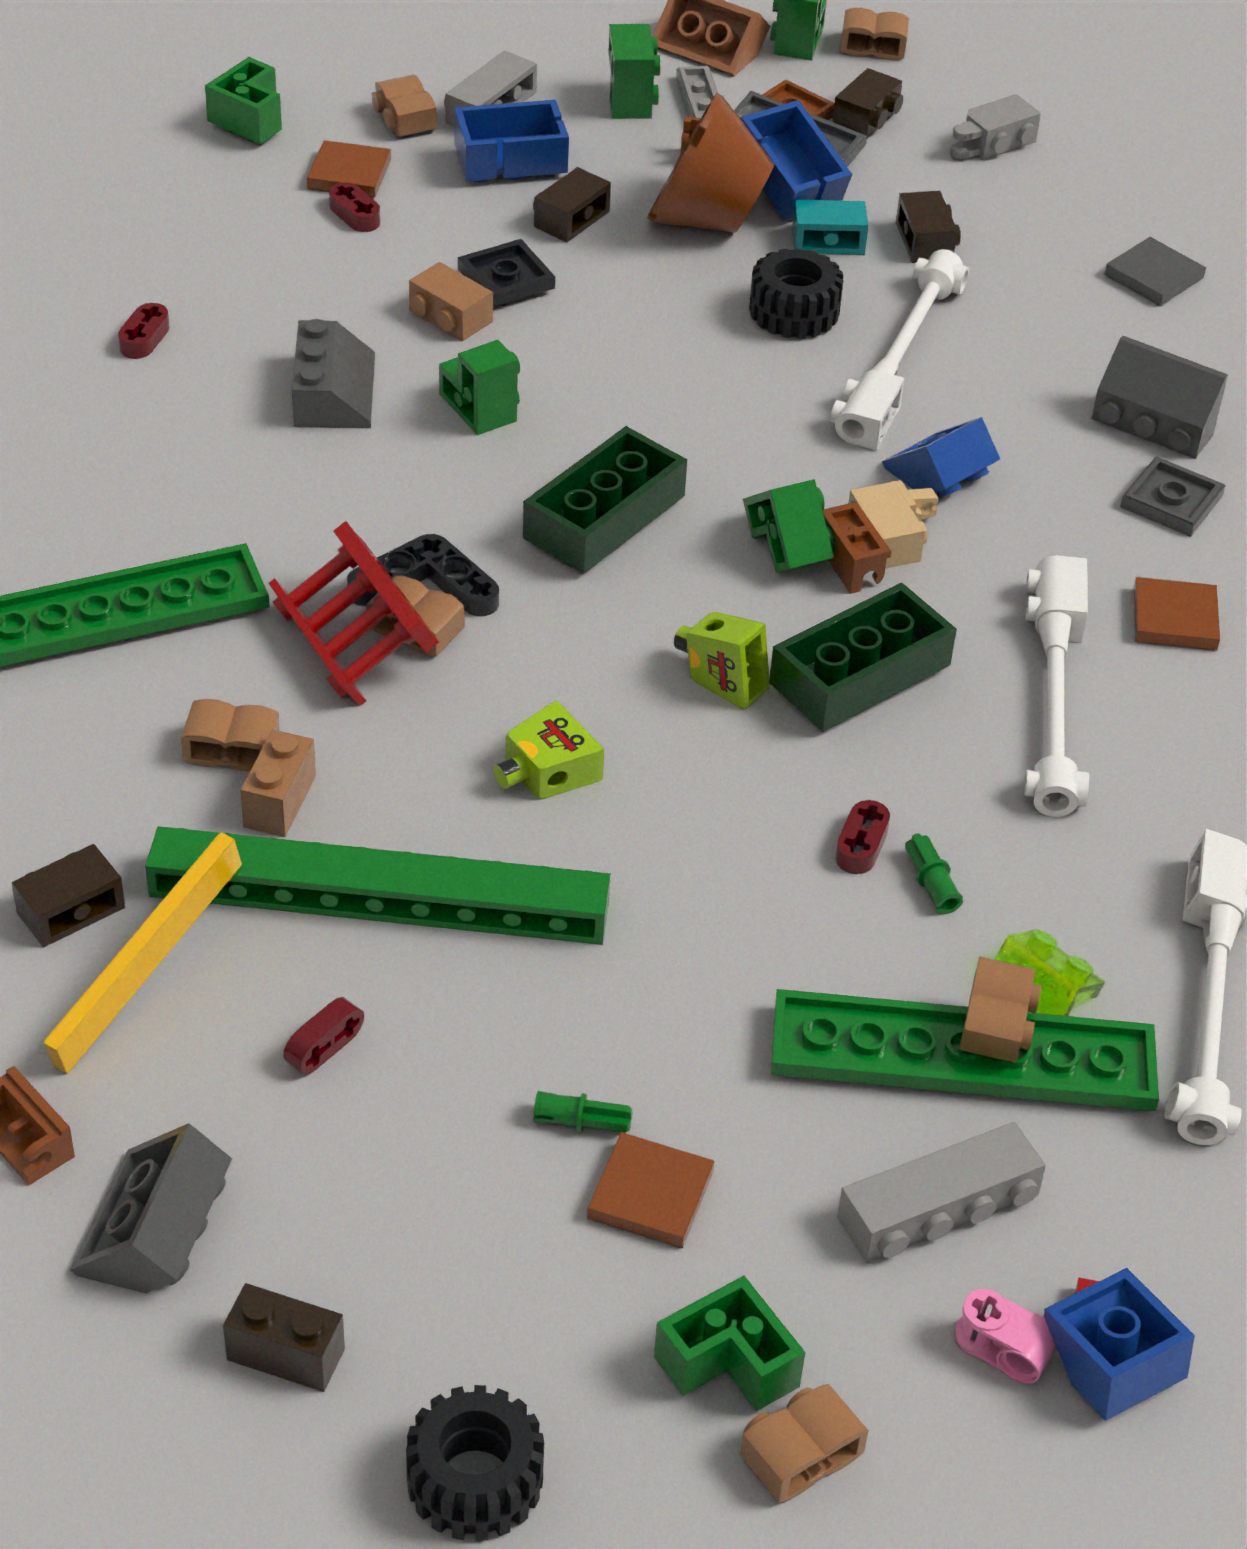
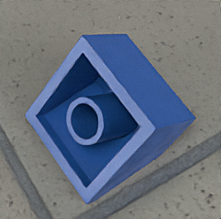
(946, 458)
(1119, 1343)

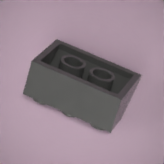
(331, 377)
(1160, 397)
(154, 1212)

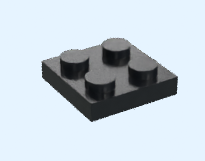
(508, 271)

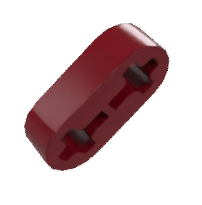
(354, 207)
(143, 330)
(854, 834)
(323, 1035)

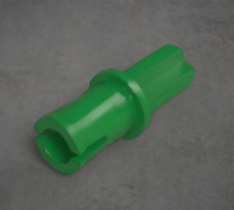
(933, 874)
(581, 1113)

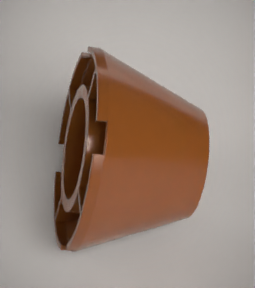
(714, 175)

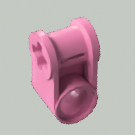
(1008, 1338)

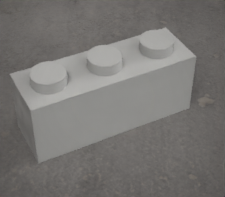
(499, 81)

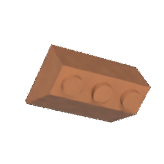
(712, 33)

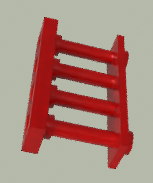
(389, 603)

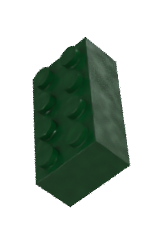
(604, 499)
(862, 656)

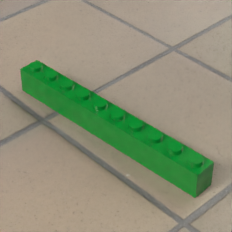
(394, 886)

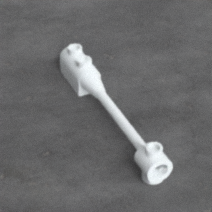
(878, 394)
(1059, 618)
(1219, 905)

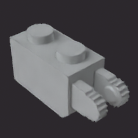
(996, 128)

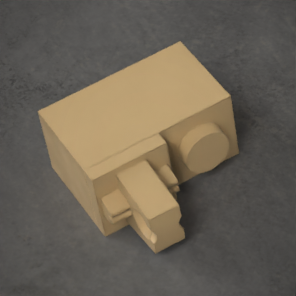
(898, 517)

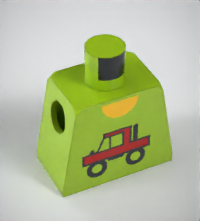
(727, 656)
(550, 754)

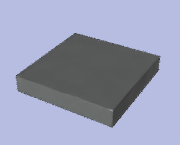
(1155, 270)
(1173, 496)

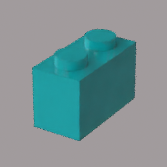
(830, 226)

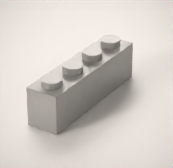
(940, 1192)

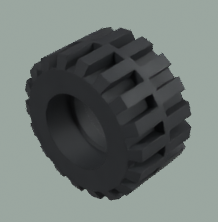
(796, 293)
(483, 1500)

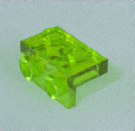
(1062, 976)

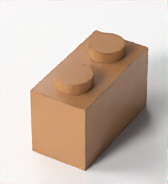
(451, 301)
(278, 783)

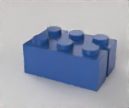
(511, 140)
(802, 157)

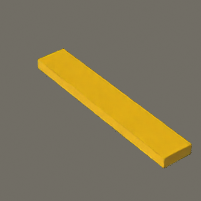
(142, 953)

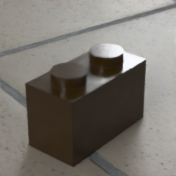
(868, 102)
(572, 204)
(926, 224)
(68, 895)
(284, 1337)

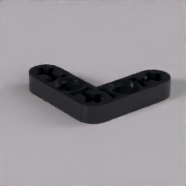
(433, 558)

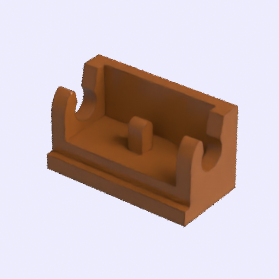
(856, 546)
(31, 1131)

